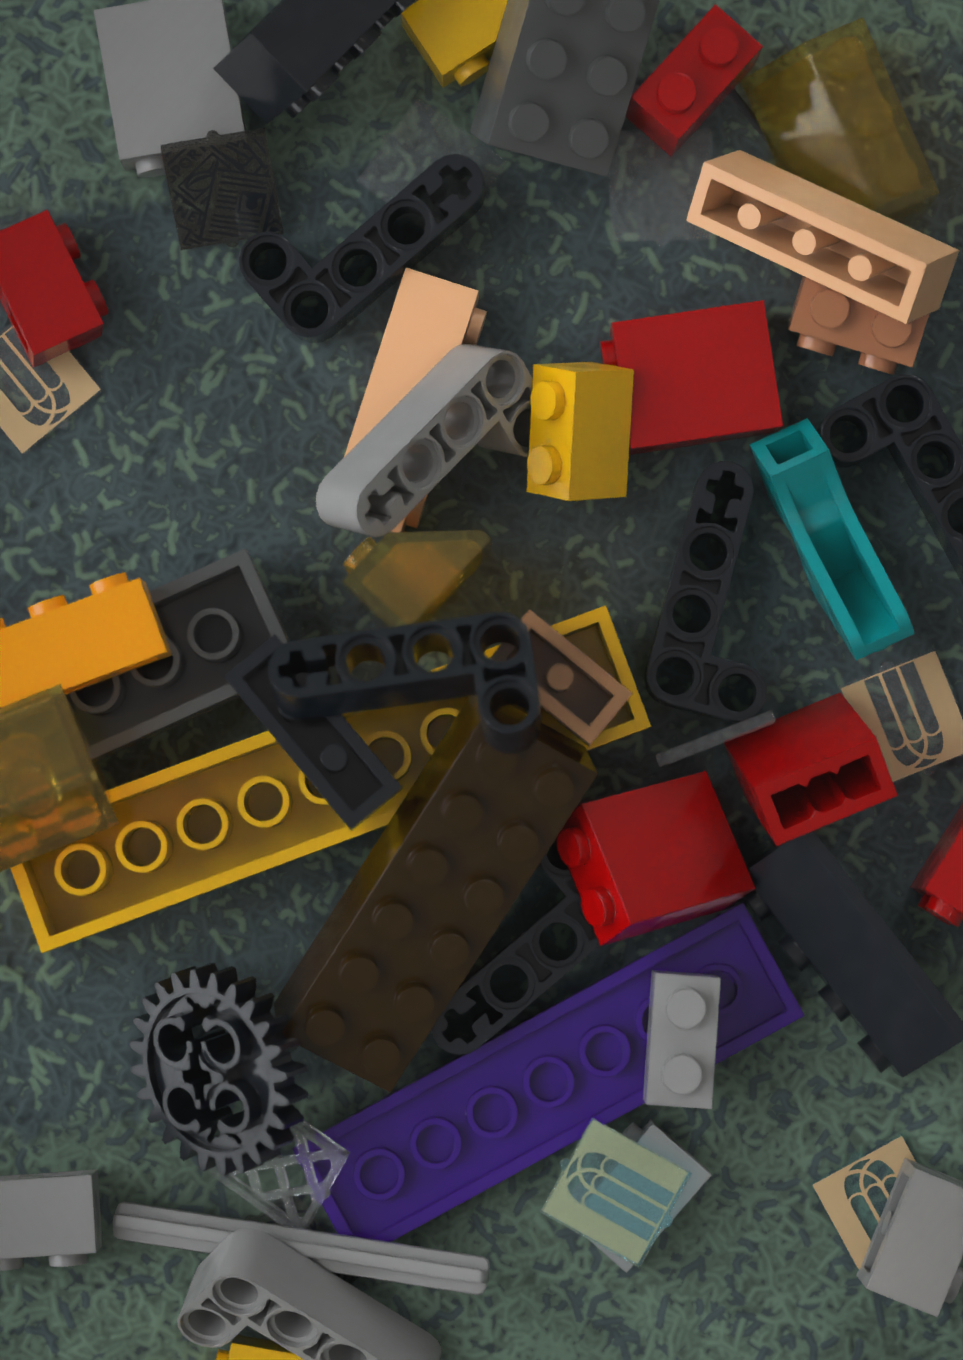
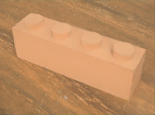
(822, 236)
(423, 326)

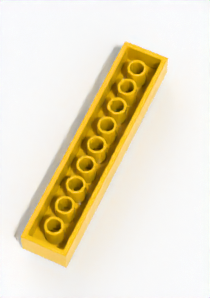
(254, 810)

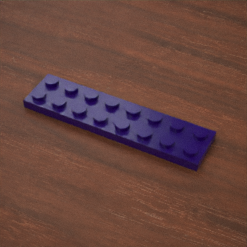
(538, 1084)

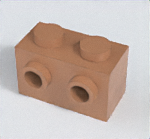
(833, 319)

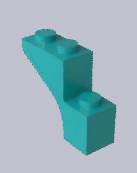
(830, 540)

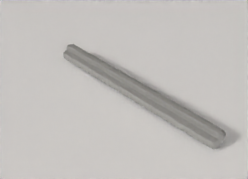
(332, 1251)

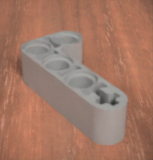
(461, 402)
(293, 1303)

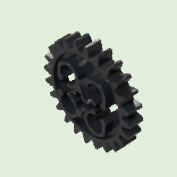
(218, 1069)

